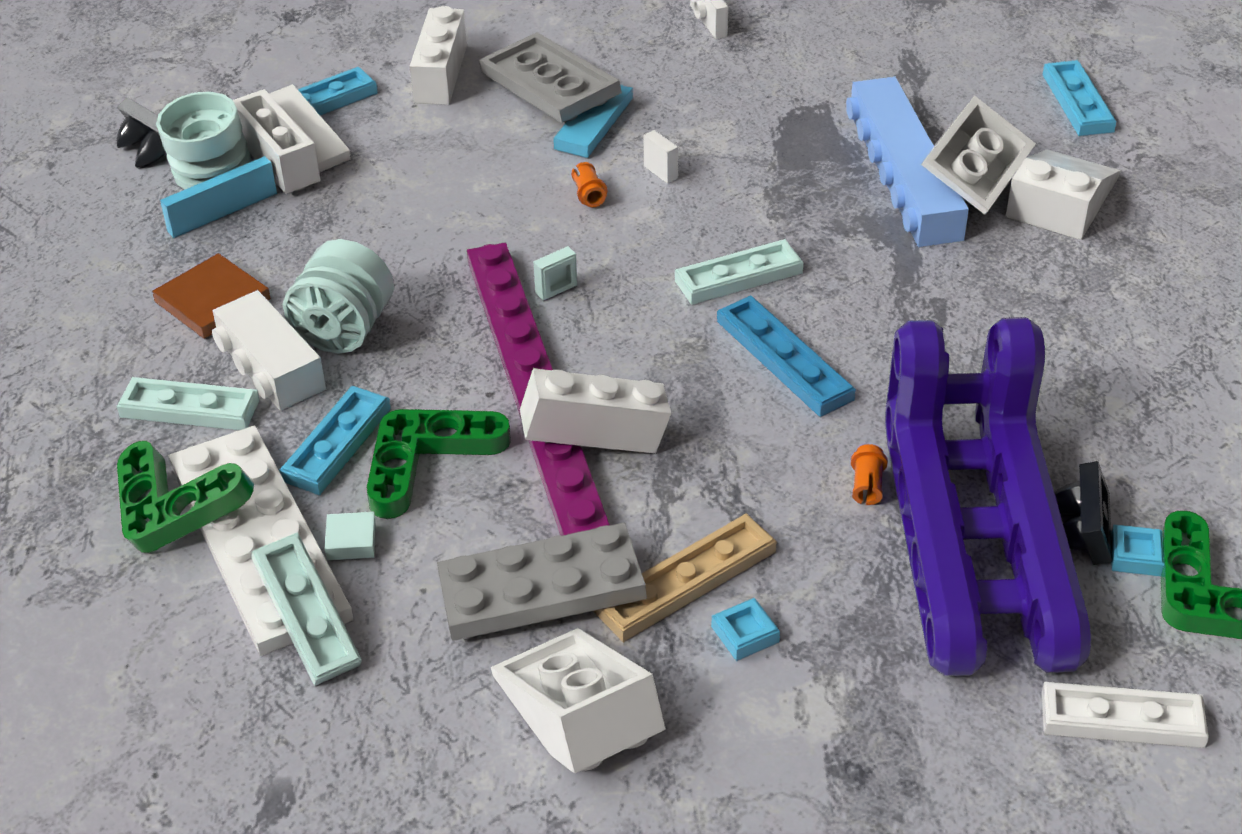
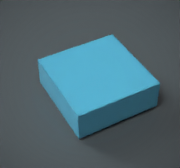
(1137, 550)
(745, 629)

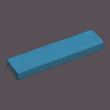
(786, 356)

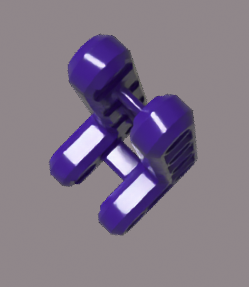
(1016, 471)

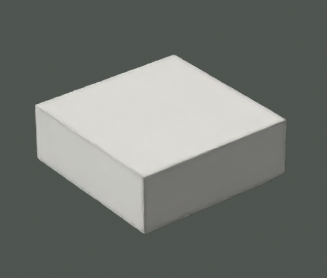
(660, 156)

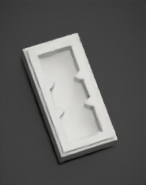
(713, 15)

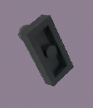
(140, 124)
(1091, 503)

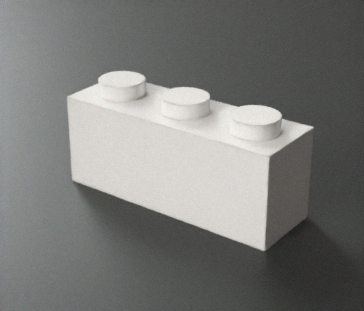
(438, 56)
(278, 138)
(268, 350)
(594, 411)

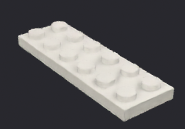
(260, 521)

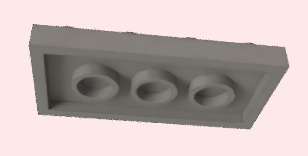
(550, 77)
(540, 581)

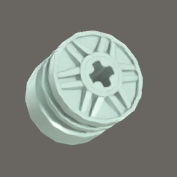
(202, 137)
(338, 296)

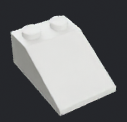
(978, 154)
(1059, 192)
(582, 699)

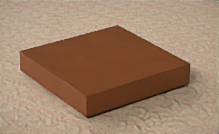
(203, 289)

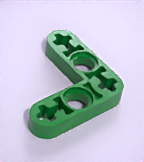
(418, 439)
(215, 496)
(1194, 589)

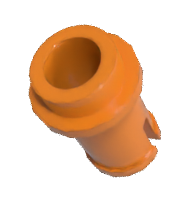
(591, 189)
(868, 465)

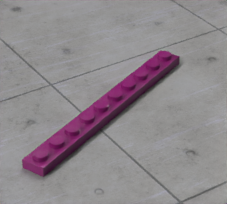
(521, 349)

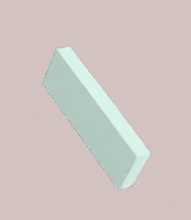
(738, 271)
(188, 403)
(306, 609)

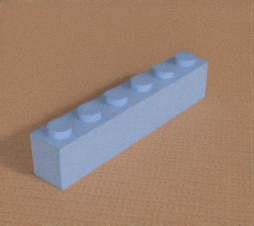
(898, 148)

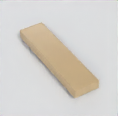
(691, 575)

